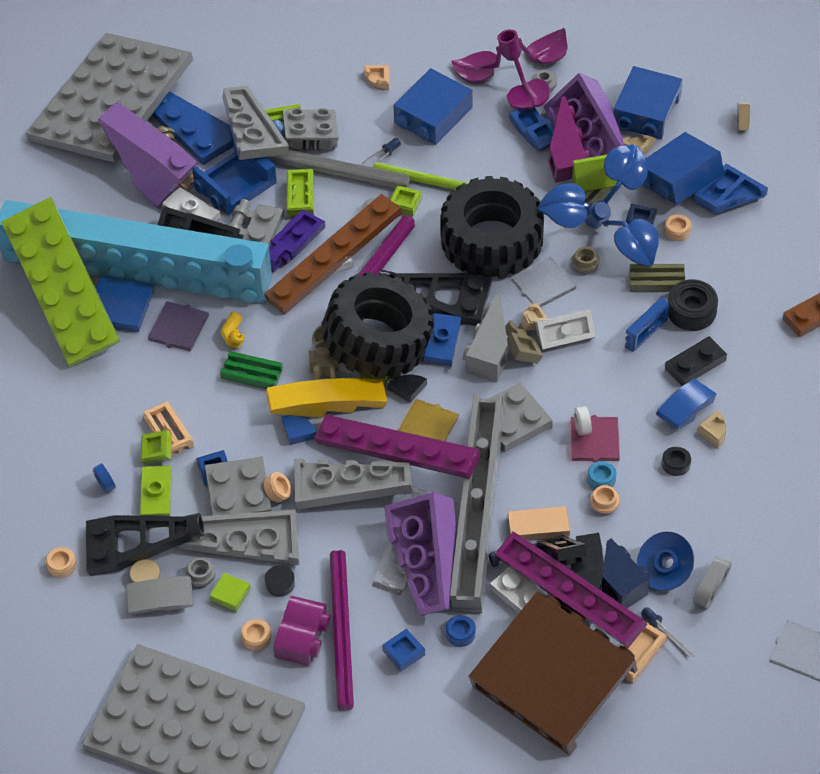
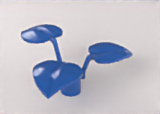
(567, 206)

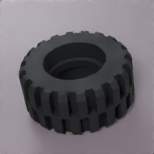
(491, 201)
(372, 350)

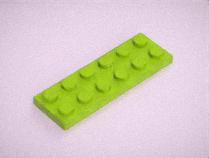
(60, 282)

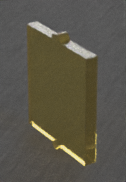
(429, 420)

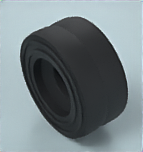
(694, 291)

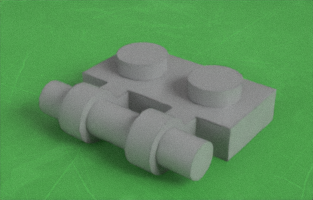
(262, 222)

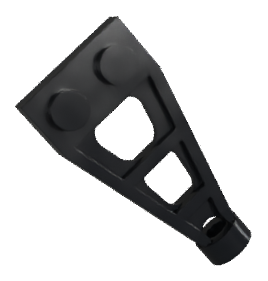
(471, 299)
(103, 532)

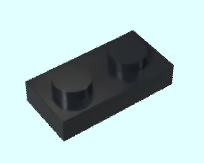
(695, 361)
(563, 549)

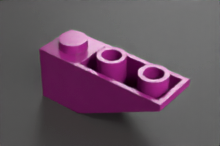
(565, 144)

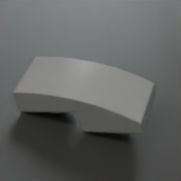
(159, 594)

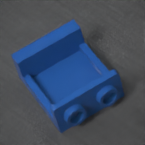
(647, 101)
(234, 180)

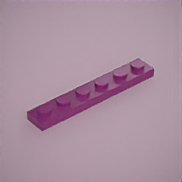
(397, 446)
(571, 589)

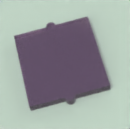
(178, 326)

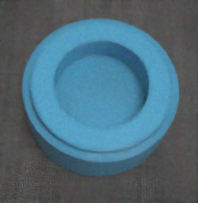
(238, 258)
(601, 474)

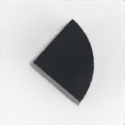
(407, 386)

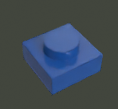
(403, 650)

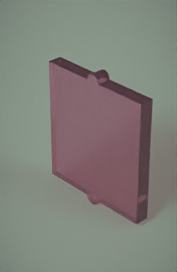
(600, 444)

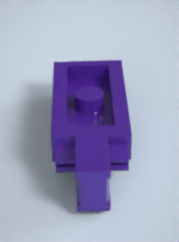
(294, 238)

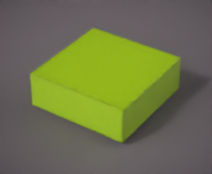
(406, 199)
(156, 447)
(230, 592)

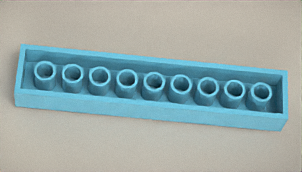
(157, 254)

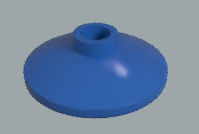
(658, 551)

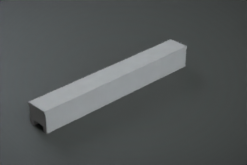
(477, 507)

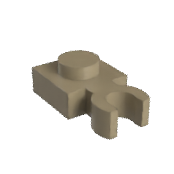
(521, 345)
(322, 363)

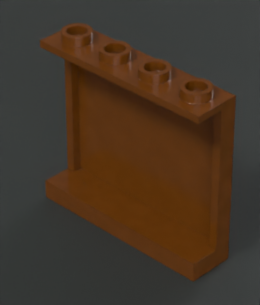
(552, 671)

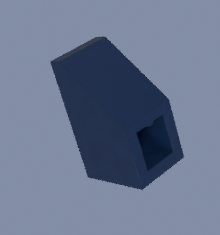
(623, 577)

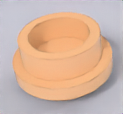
(604, 499)

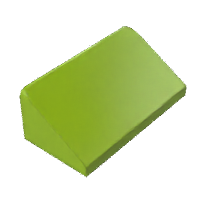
(590, 174)

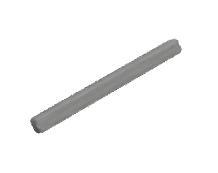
(342, 169)

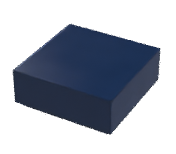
(641, 212)

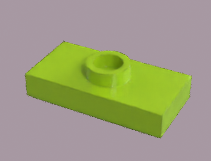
(300, 191)
(156, 491)

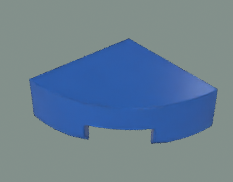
(298, 429)

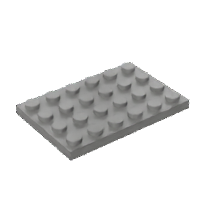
(114, 71)
(191, 720)

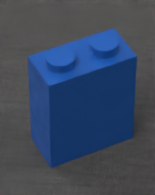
(433, 106)
(682, 168)

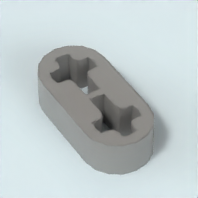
(712, 582)

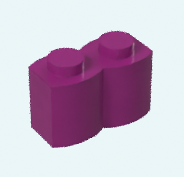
(300, 631)

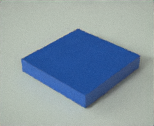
(125, 301)

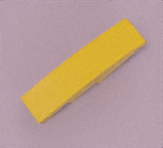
(323, 395)

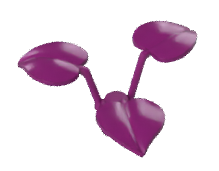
(531, 94)

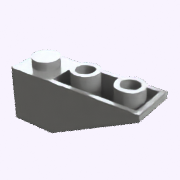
(489, 349)

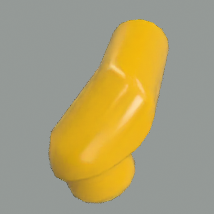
(229, 330)

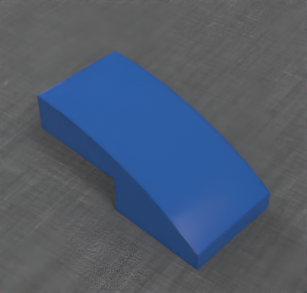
(533, 127)
(685, 403)

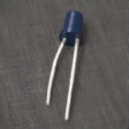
(388, 149)
(655, 620)

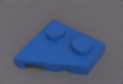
(729, 191)

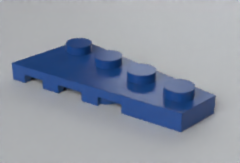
(194, 128)

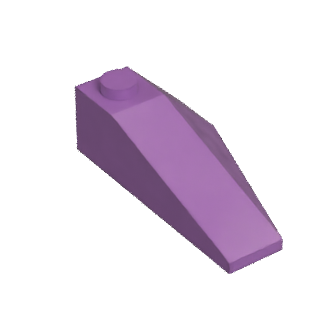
(591, 112)
(149, 155)
(425, 542)

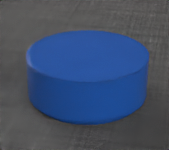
(103, 478)
(460, 630)

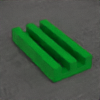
(253, 366)

